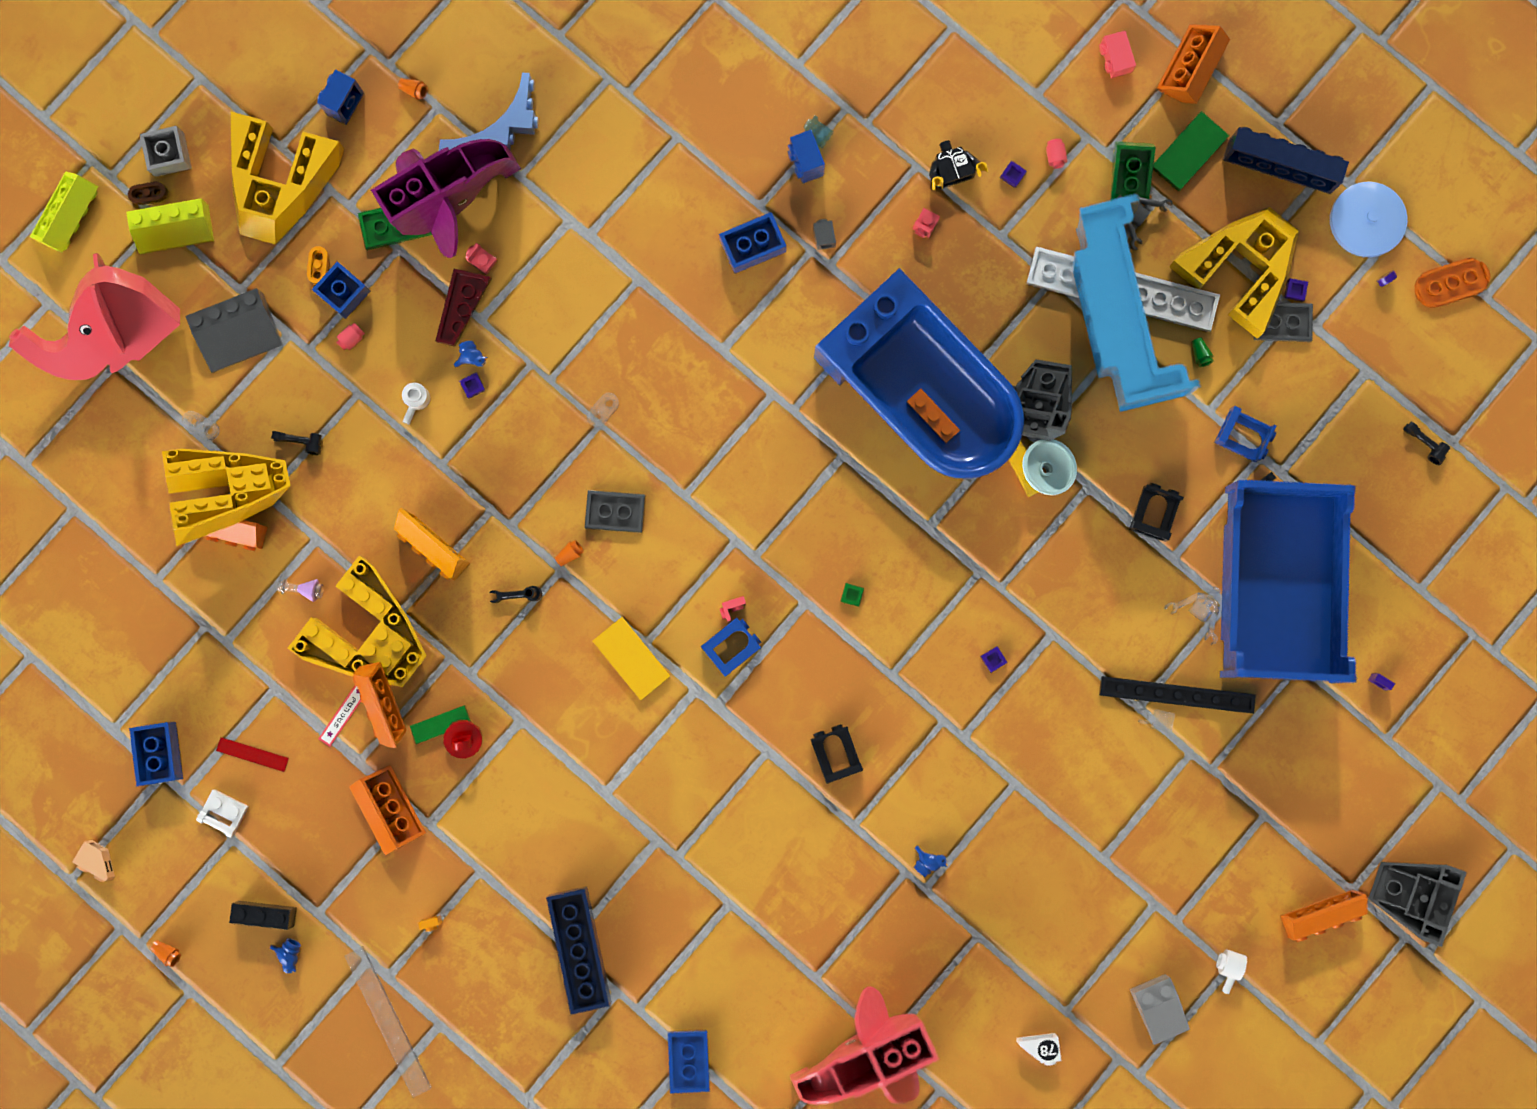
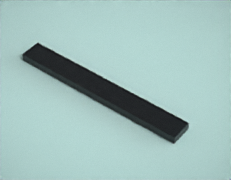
(1177, 695)

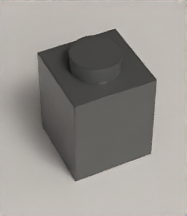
(824, 234)

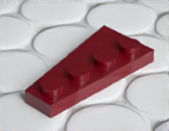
(461, 301)

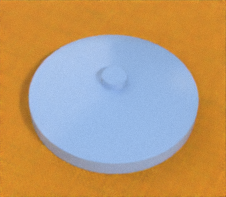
(1368, 219)

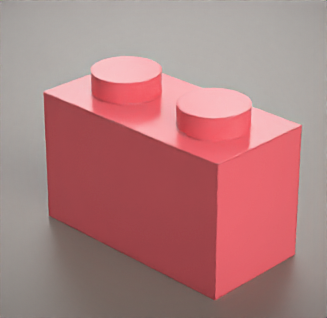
(1117, 54)

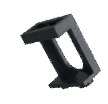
(1172, 498)
(843, 734)

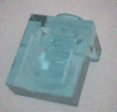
(819, 130)

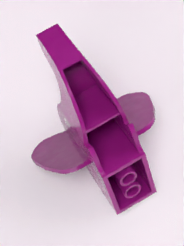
(436, 189)

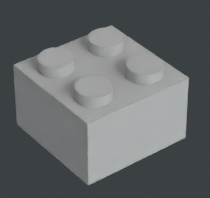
(165, 151)

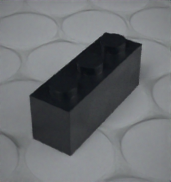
(262, 915)

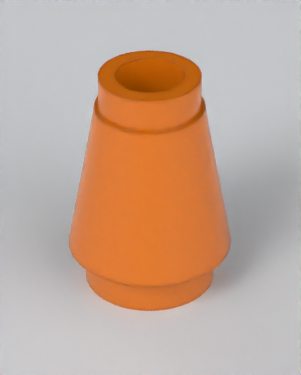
(413, 87)
(569, 553)
(167, 954)

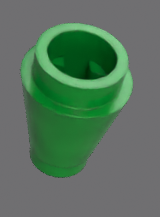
(1202, 353)

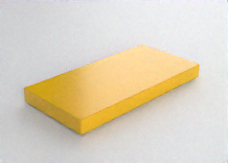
(631, 658)

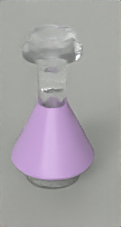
(311, 590)

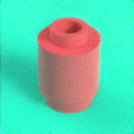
(1056, 153)
(350, 337)

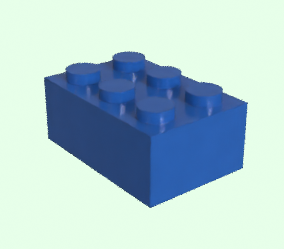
(753, 242)
(156, 753)

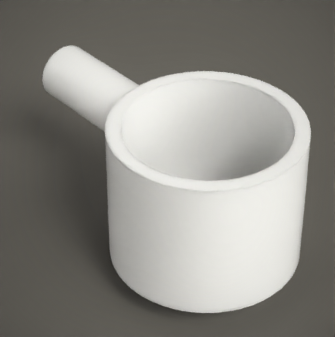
(416, 398)
(1231, 965)

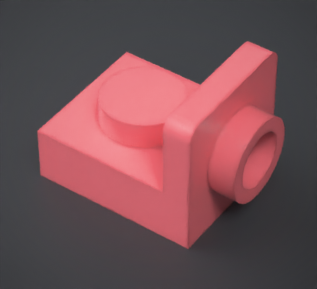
(925, 223)
(480, 258)
(735, 605)

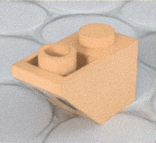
(96, 860)

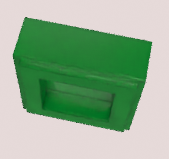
(852, 594)

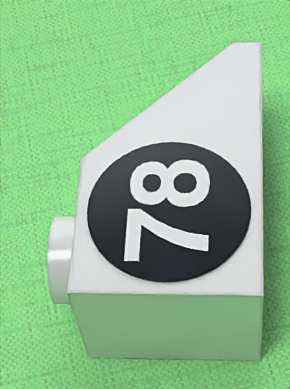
(1042, 1047)

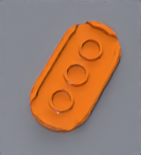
(1452, 282)

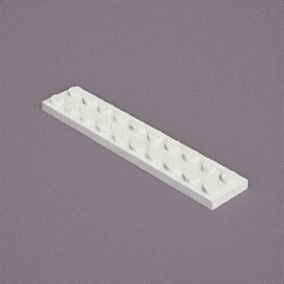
(1159, 297)

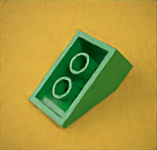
(1132, 169)

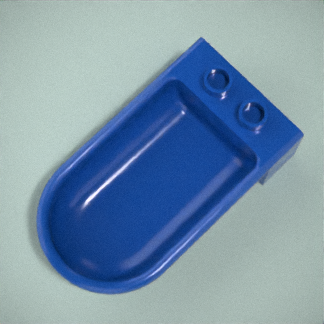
(907, 344)

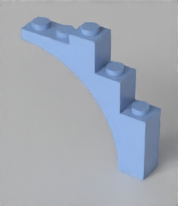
(517, 119)

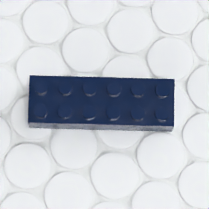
(1285, 160)
(579, 950)

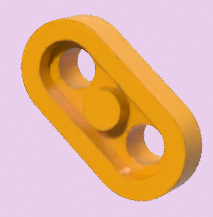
(317, 266)

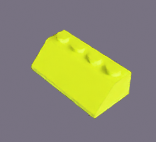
(64, 211)
(170, 226)

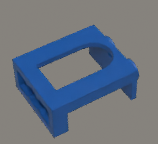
(1266, 432)
(751, 648)

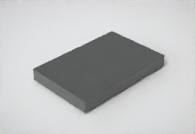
(1290, 323)
(614, 511)

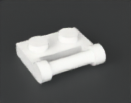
(225, 807)

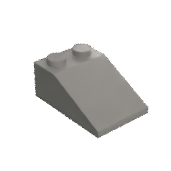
(1160, 1008)

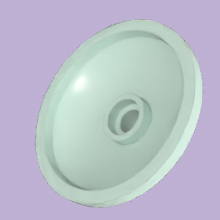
(1059, 466)

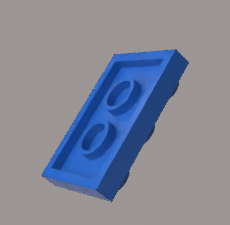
(688, 1061)

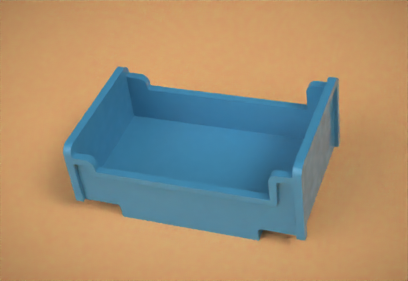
(1116, 312)

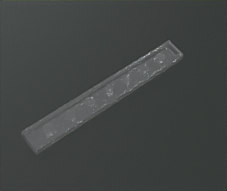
(388, 1022)

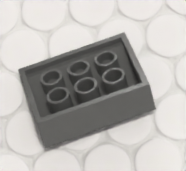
(234, 330)

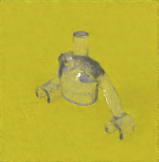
(1201, 609)

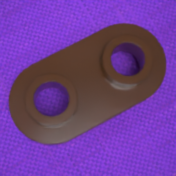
(148, 193)

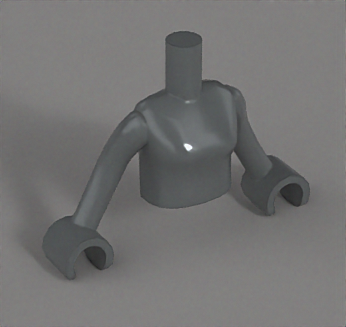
(1141, 215)

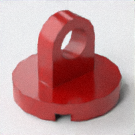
(462, 739)

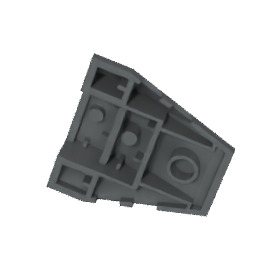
(1046, 399)
(1419, 896)

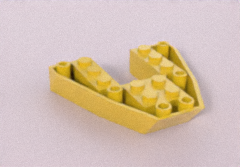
(266, 207)
(1264, 241)
(252, 482)
(390, 643)

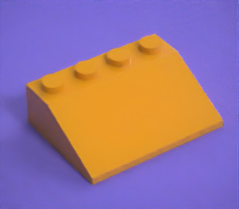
(428, 543)

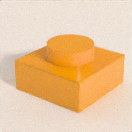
(430, 923)

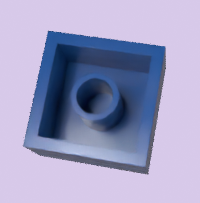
(340, 96)
(806, 156)
(341, 290)

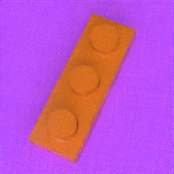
(933, 416)

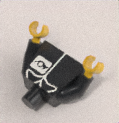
(954, 166)

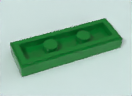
(437, 725)

